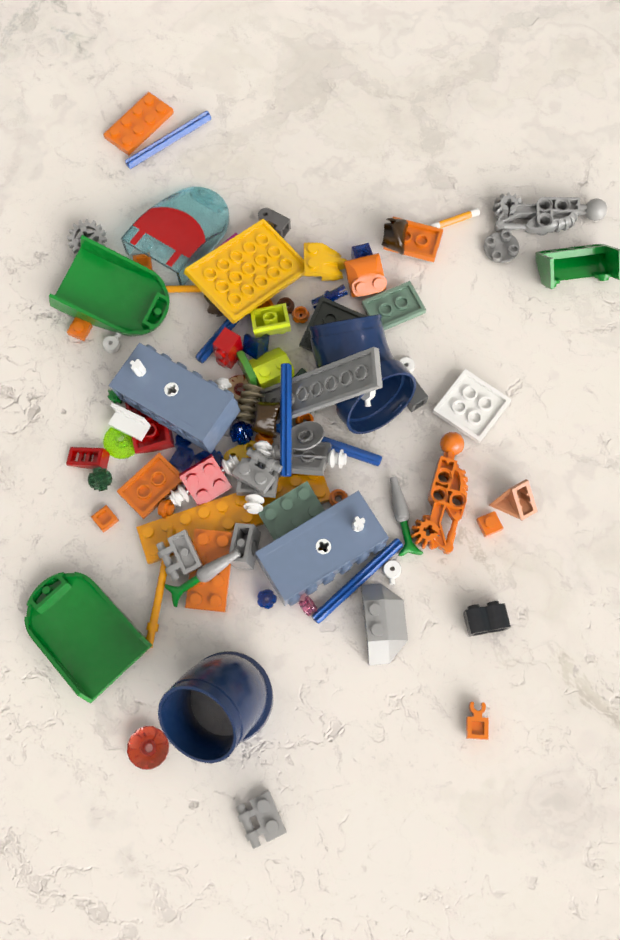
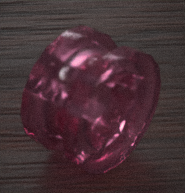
(308, 606)

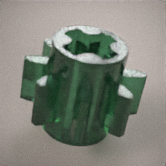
(99, 479)

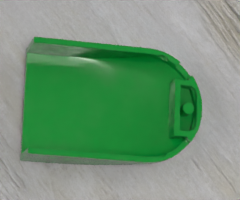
(112, 291)
(82, 633)

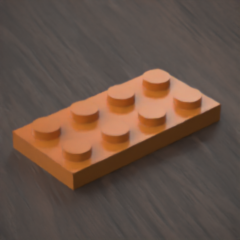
(138, 123)
(214, 593)

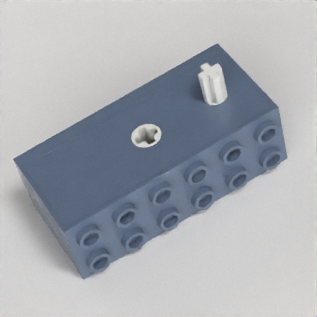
(175, 397)
(345, 531)

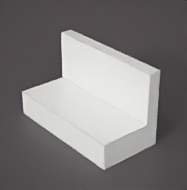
(129, 422)

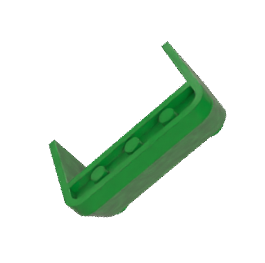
(578, 262)

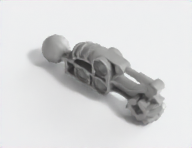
(551, 214)

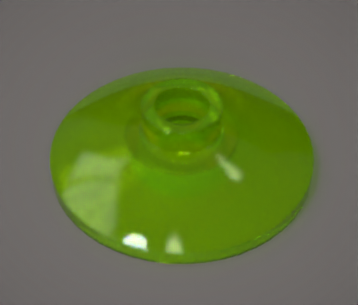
(118, 449)

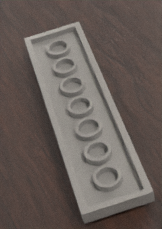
(331, 383)

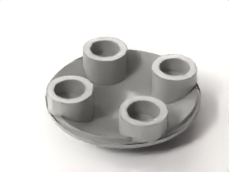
(501, 247)

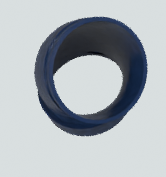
(350, 336)
(236, 685)

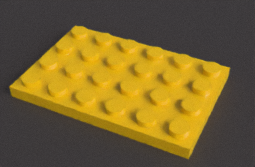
(246, 270)

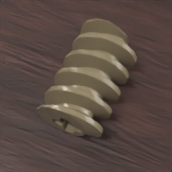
(247, 407)

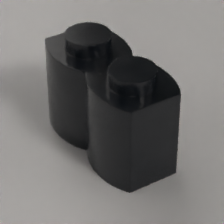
(486, 619)

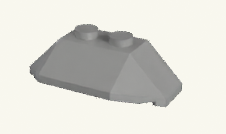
(383, 623)

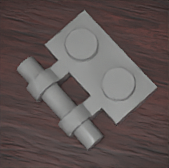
(254, 476)
(184, 552)
(267, 816)

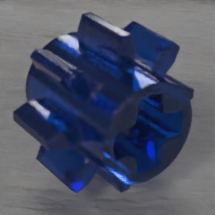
(241, 433)

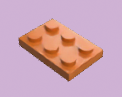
(421, 241)
(150, 485)

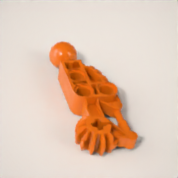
(455, 487)

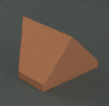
(517, 501)

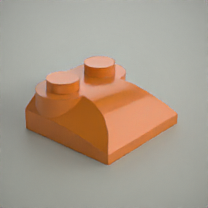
(365, 275)

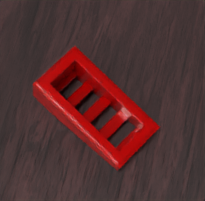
(100, 457)

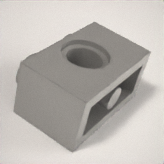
(246, 540)

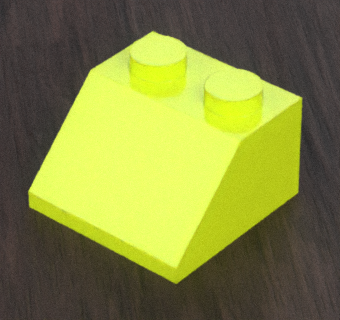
(270, 320)
(268, 367)

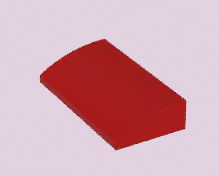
(156, 438)

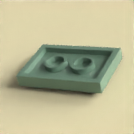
(395, 305)
(291, 510)

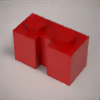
(226, 347)

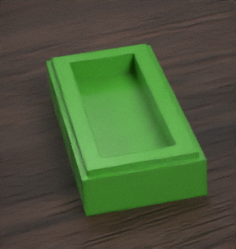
(246, 368)

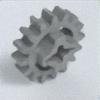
(96, 234)

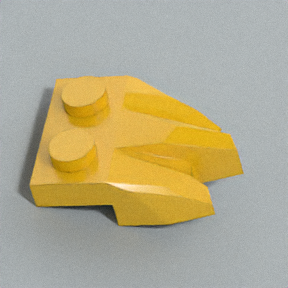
(323, 262)

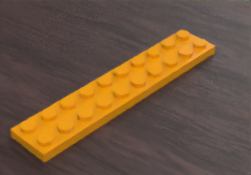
(220, 514)

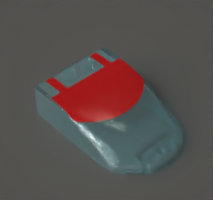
(180, 229)

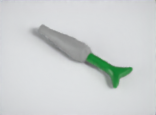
(402, 516)
(203, 574)

